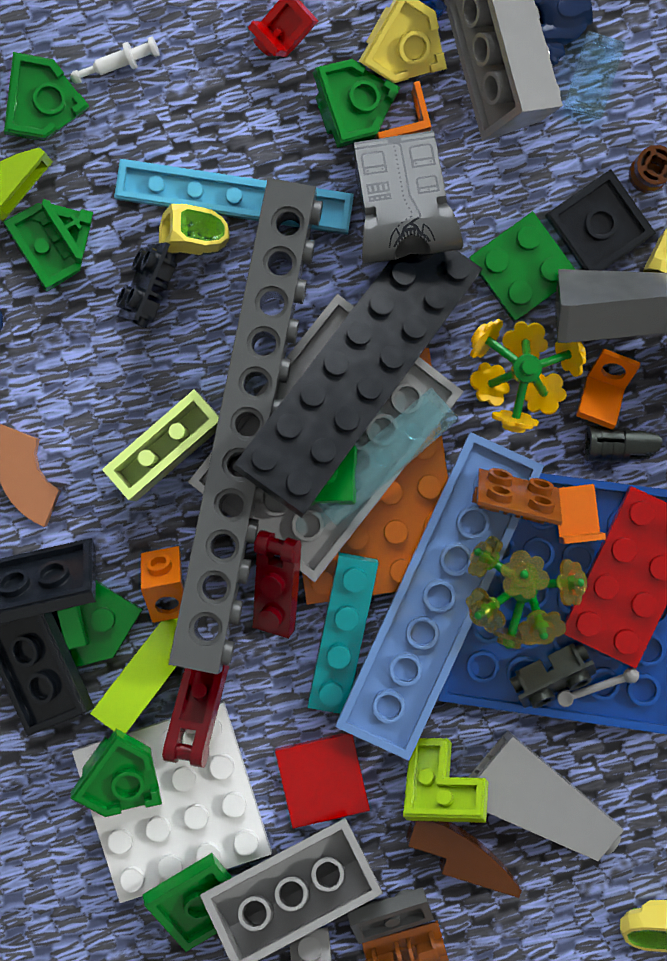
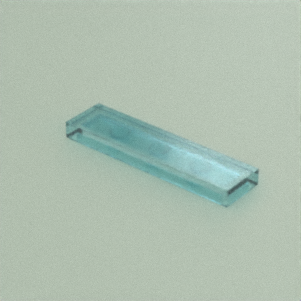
(395, 449)

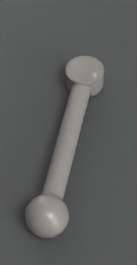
(566, 697)

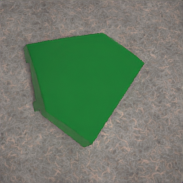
(51, 240)

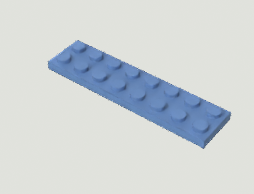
(430, 608)

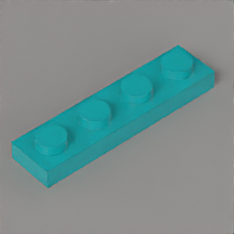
(342, 632)

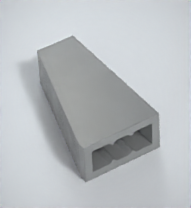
(542, 801)

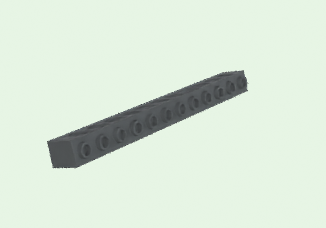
(280, 203)

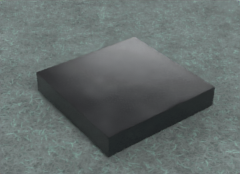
(600, 223)

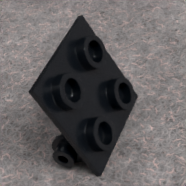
(148, 265)

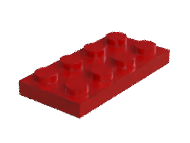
(625, 582)

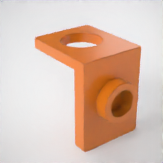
(422, 114)
(603, 391)
(579, 515)
(161, 578)

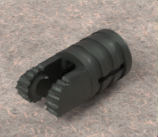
(620, 444)

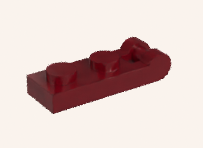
(276, 584)
(194, 714)

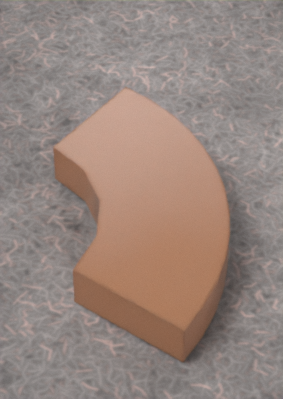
(22, 476)

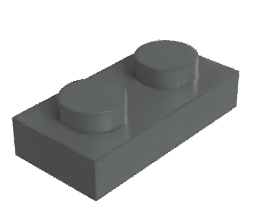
(390, 915)

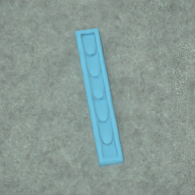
(219, 192)

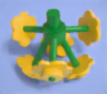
(536, 389)

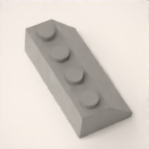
(504, 63)
(291, 894)

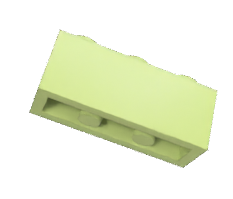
(163, 446)

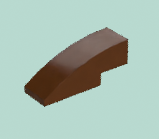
(462, 855)

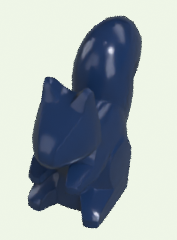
(563, 23)

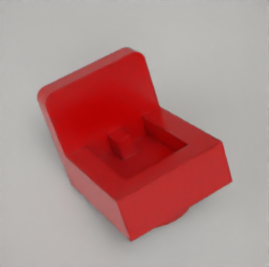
(283, 28)

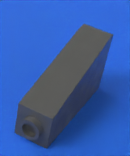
(609, 304)

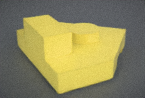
(405, 42)

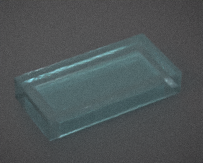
(594, 75)

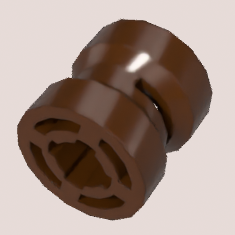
(644, 173)

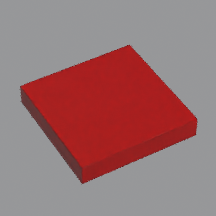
(322, 779)

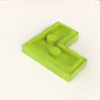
(435, 795)

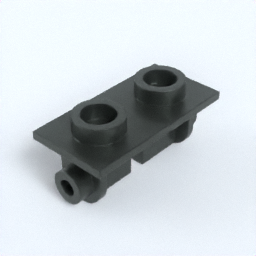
(568, 672)

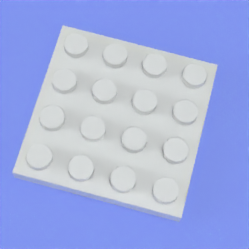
(199, 813)

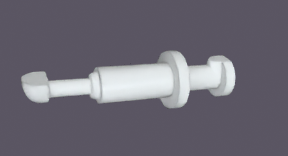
(118, 60)

